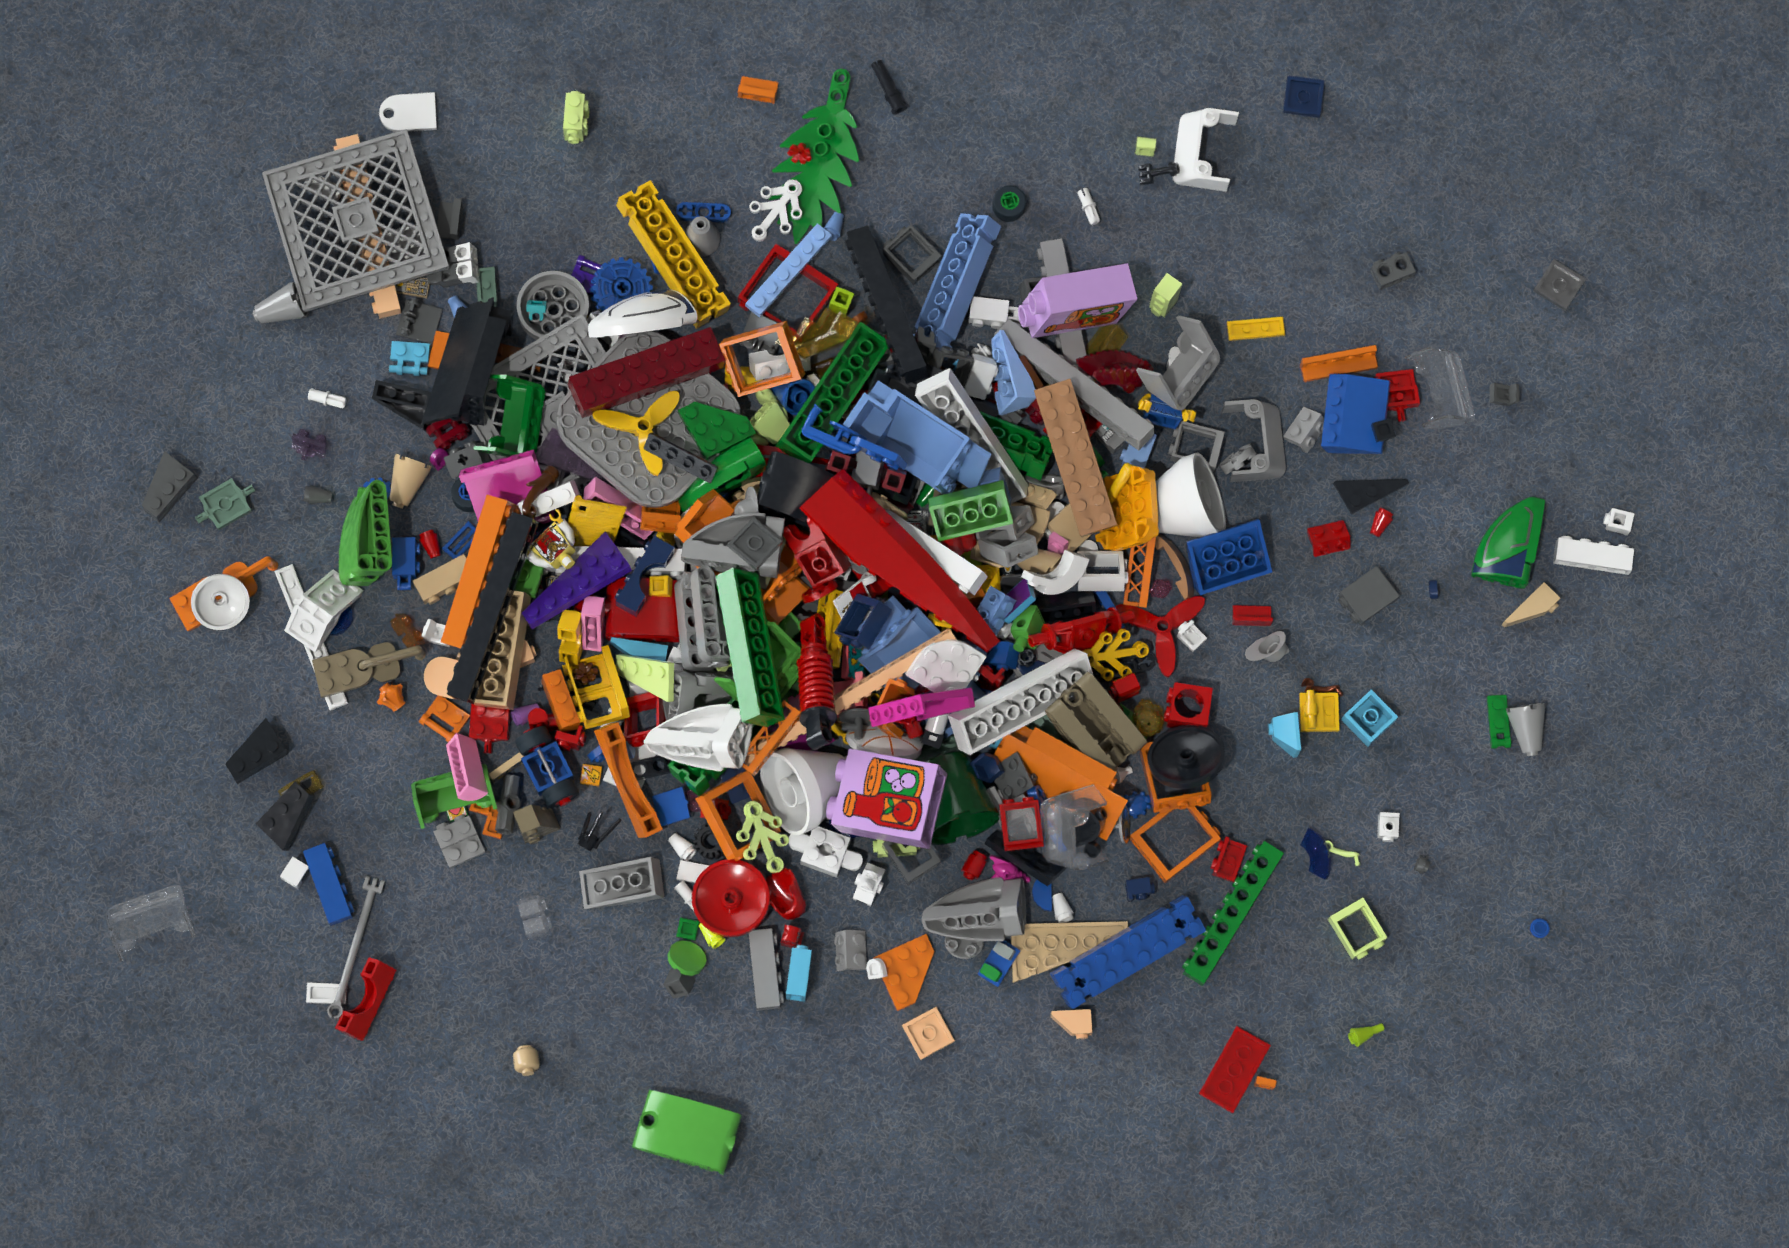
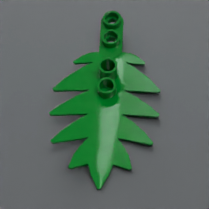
(824, 138)

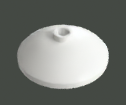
(224, 612)

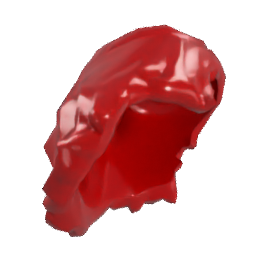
(786, 894)

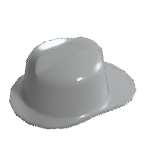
(1050, 482)
(749, 504)
(1269, 648)

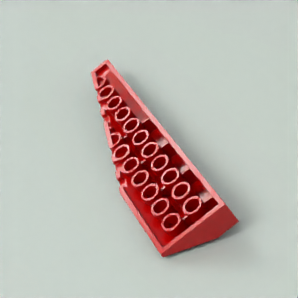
(887, 549)

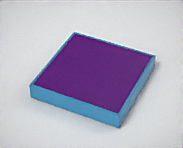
(1025, 597)

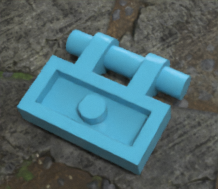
(409, 352)

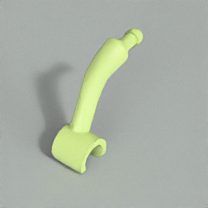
(1344, 853)

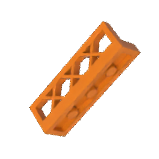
(1339, 363)
(1146, 574)
(763, 755)

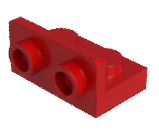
(988, 679)

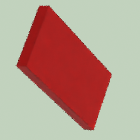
(1234, 1069)

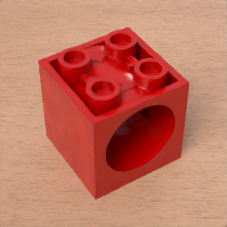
(1200, 694)

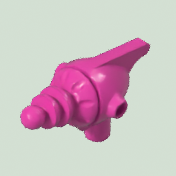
(1007, 870)

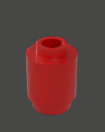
(974, 865)

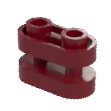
(445, 440)

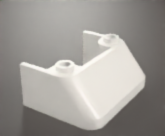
(1194, 171)

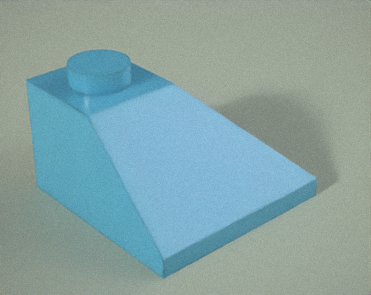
(1286, 733)

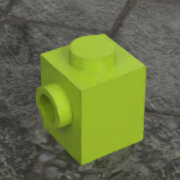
(841, 300)

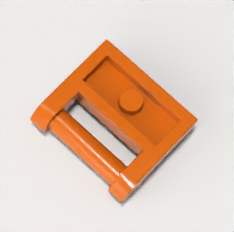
(448, 713)

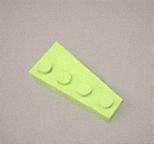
(648, 674)

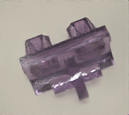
(308, 446)

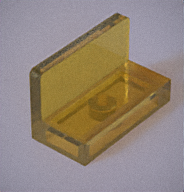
(1106, 338)

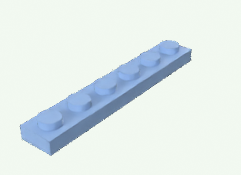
(788, 270)

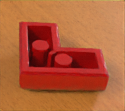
(538, 717)

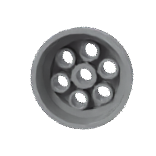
(545, 285)

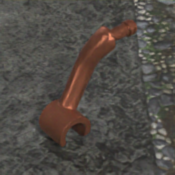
(1309, 683)

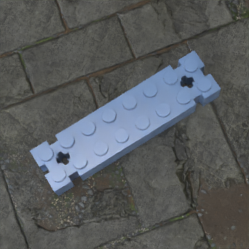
(957, 278)

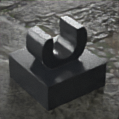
(1383, 430)

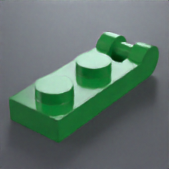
(1498, 721)

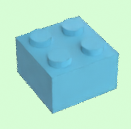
(1369, 718)

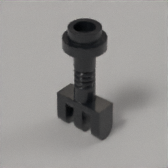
(1172, 168)

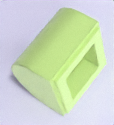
(1145, 146)

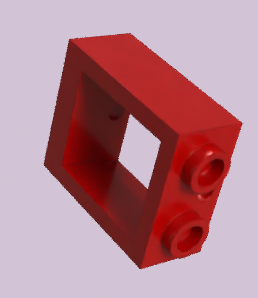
(638, 704)

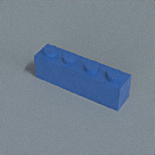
(328, 885)

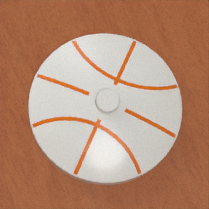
(877, 742)

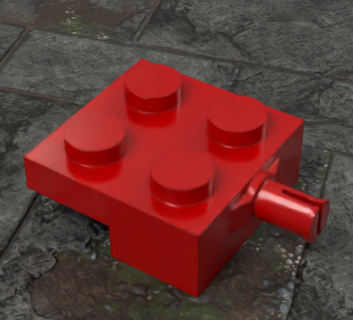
(1402, 391)

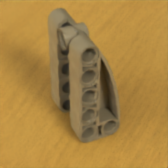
(1095, 723)

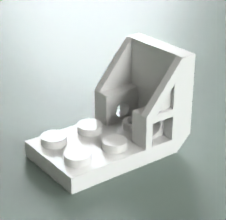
(320, 609)

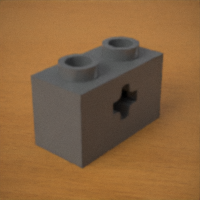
(457, 459)

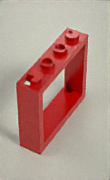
(809, 272)

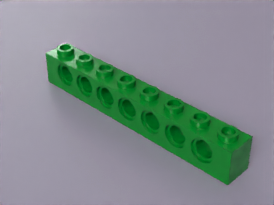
(1200, 973)

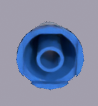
(793, 394)

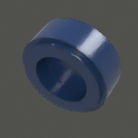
(1433, 589)

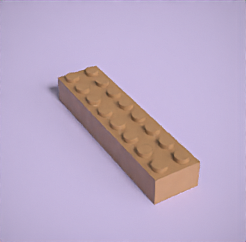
(1075, 457)

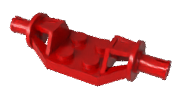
(1080, 632)

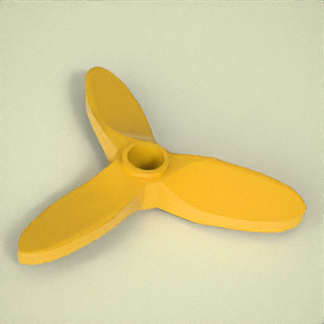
(654, 416)

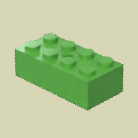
(970, 510)

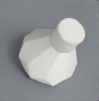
(1122, 773)

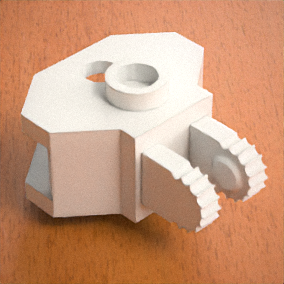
(869, 883)

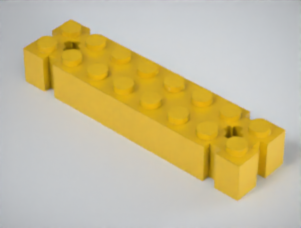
(672, 252)

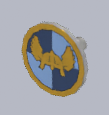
(1124, 825)

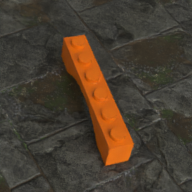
(616, 755)

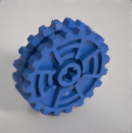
(613, 275)

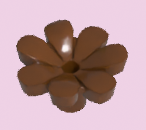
(585, 673)

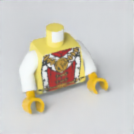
(554, 545)

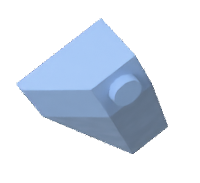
(1013, 380)

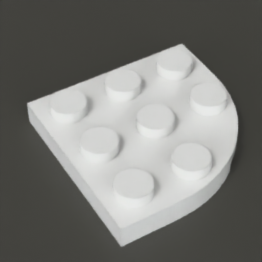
(946, 665)

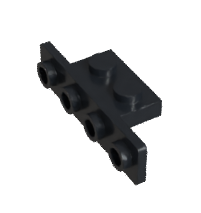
(680, 457)

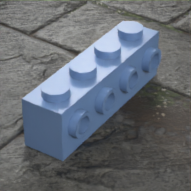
(993, 610)

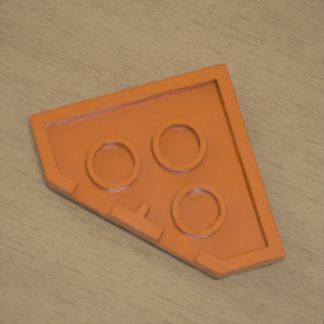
(906, 970)

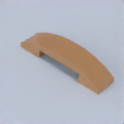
(1184, 585)

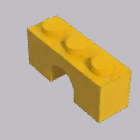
(570, 631)

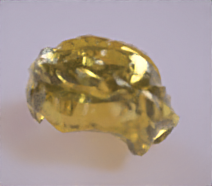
(1145, 713)

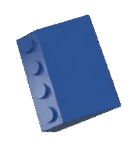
(1350, 410)
(1228, 557)

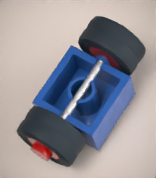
(547, 767)

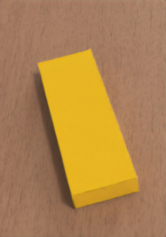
(1255, 328)

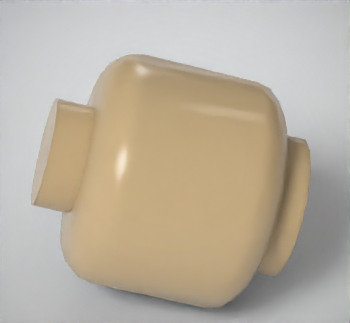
(526, 1060)

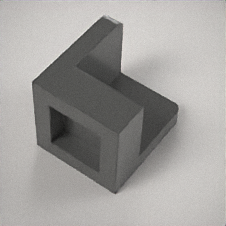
(678, 984)

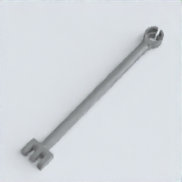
(372, 889)

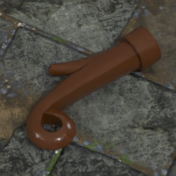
(548, 476)

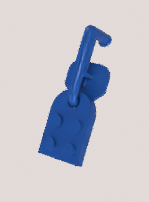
(856, 443)

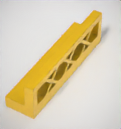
(832, 621)

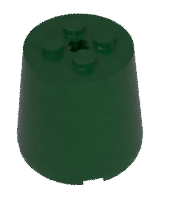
(965, 801)

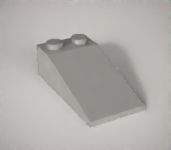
(622, 883)

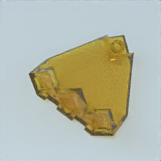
(819, 336)

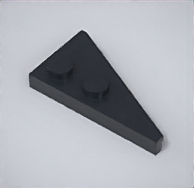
(1362, 493)

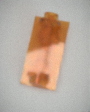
(404, 625)

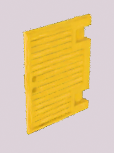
(594, 521)

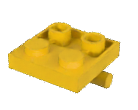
(1319, 712)

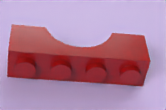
(377, 979)

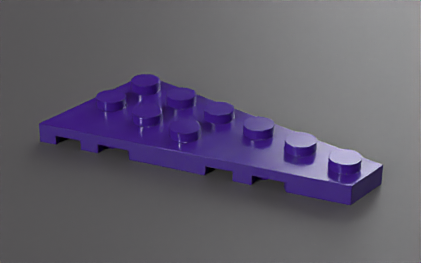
(592, 571)

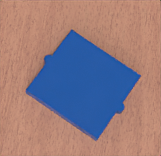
(671, 806)

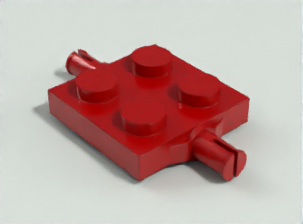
(489, 725)

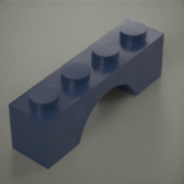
(656, 555)

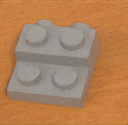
(458, 841)

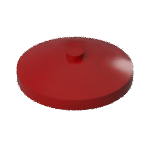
(730, 898)

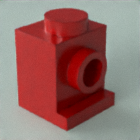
(722, 807)

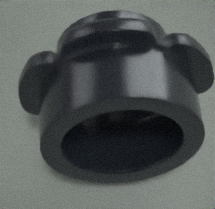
(1027, 653)

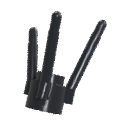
(588, 840)

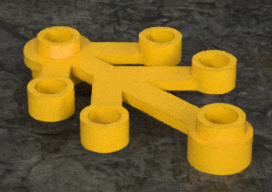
(1111, 653)

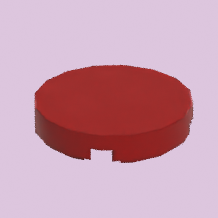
(814, 594)

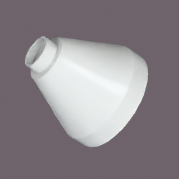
(1189, 499)
(799, 787)

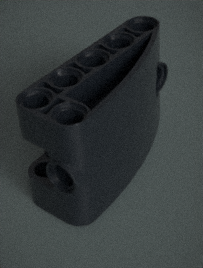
(787, 486)

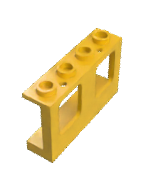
(609, 688)

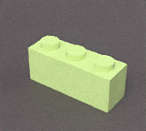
(1165, 295)

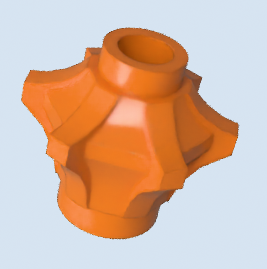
(391, 696)

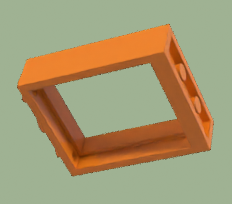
(789, 349)
(1177, 802)
(714, 820)
(1155, 862)

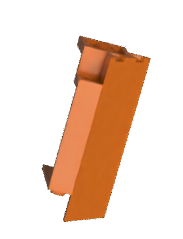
(782, 592)
(1063, 769)

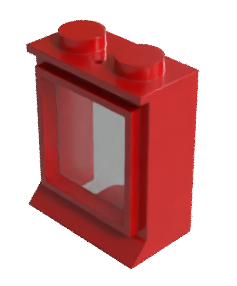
(1021, 824)

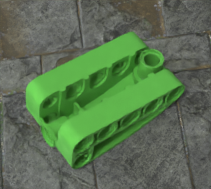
(360, 538)
(687, 1131)

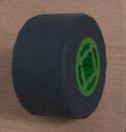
(1005, 209)

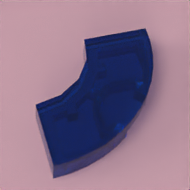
(1318, 852)

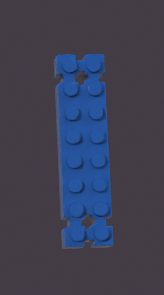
(1127, 951)

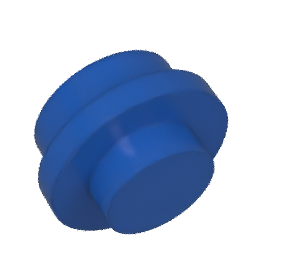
(1539, 928)

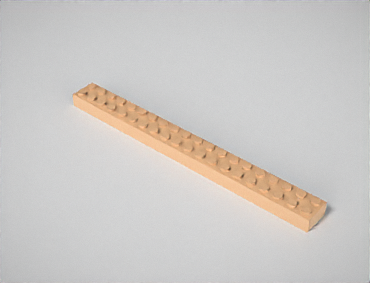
(862, 688)

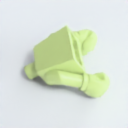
(770, 420)

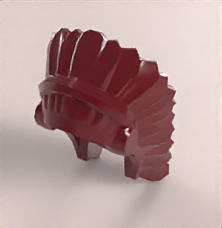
(1115, 368)

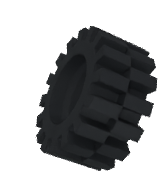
(700, 846)

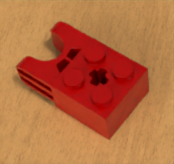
(816, 554)

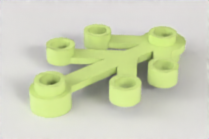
(761, 835)

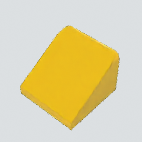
(660, 586)

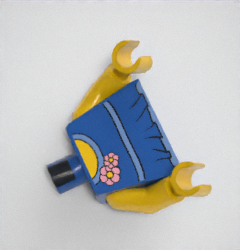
(1161, 413)

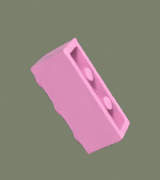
(593, 623)

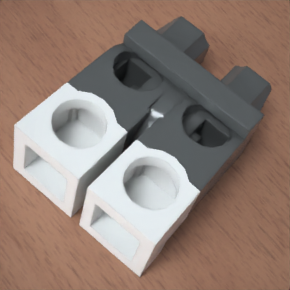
(462, 267)

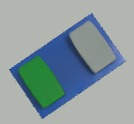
(998, 962)

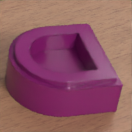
(437, 459)

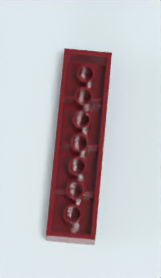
(646, 372)

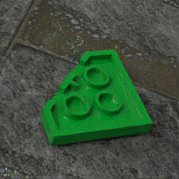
(714, 428)

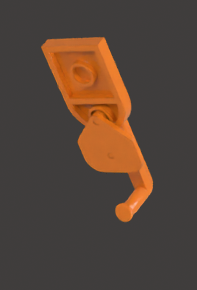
(239, 570)

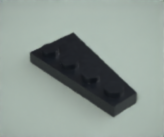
(1026, 859)

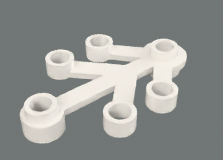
(777, 207)

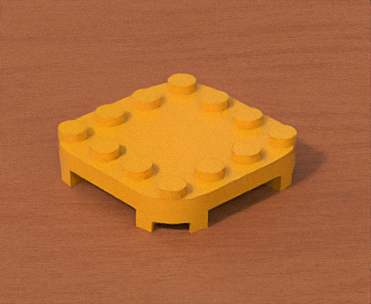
(1134, 511)

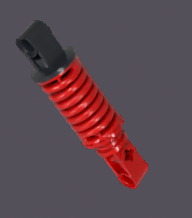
(816, 683)

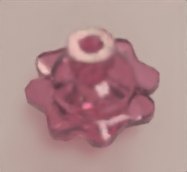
(1160, 588)

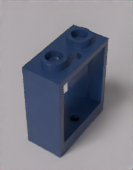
(853, 618)

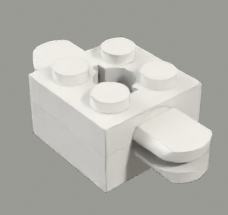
(825, 851)

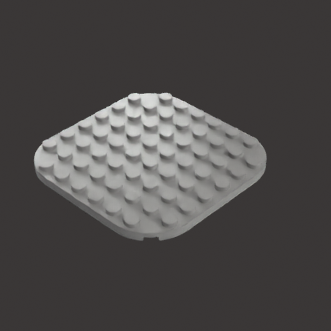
(617, 452)

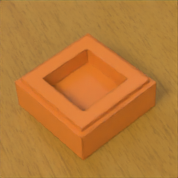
(1265, 1083)

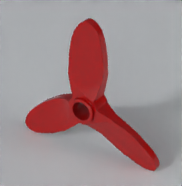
(1173, 619)

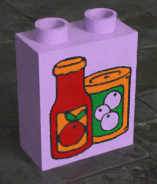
(1078, 301)
(887, 798)

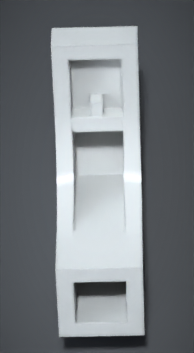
(1062, 577)

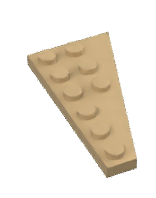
(1055, 944)

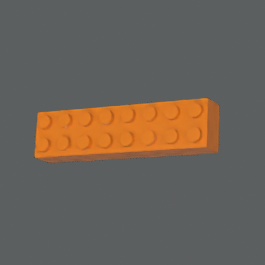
(477, 565)

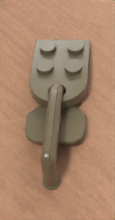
(341, 672)

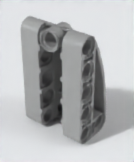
(706, 616)

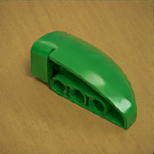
(739, 459)

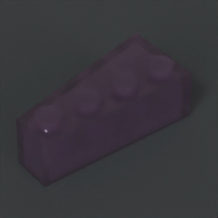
(556, 454)

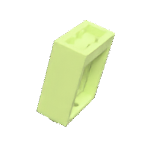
(1346, 912)

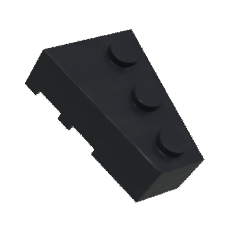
(403, 401)
(256, 753)
(286, 814)

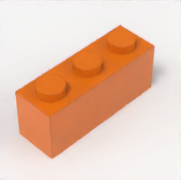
(560, 701)

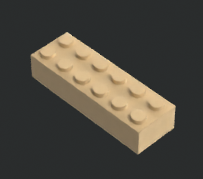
(503, 669)

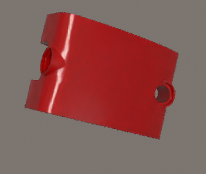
(654, 621)

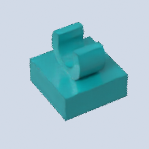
(536, 307)

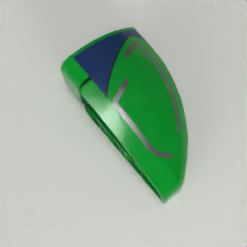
(1510, 545)

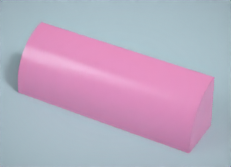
(466, 768)

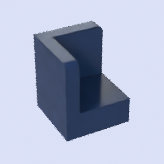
(987, 767)

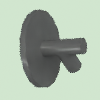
(854, 719)

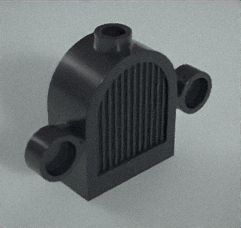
(1090, 830)

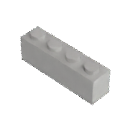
(764, 969)

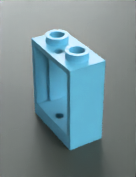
(798, 973)

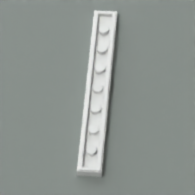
(292, 592)

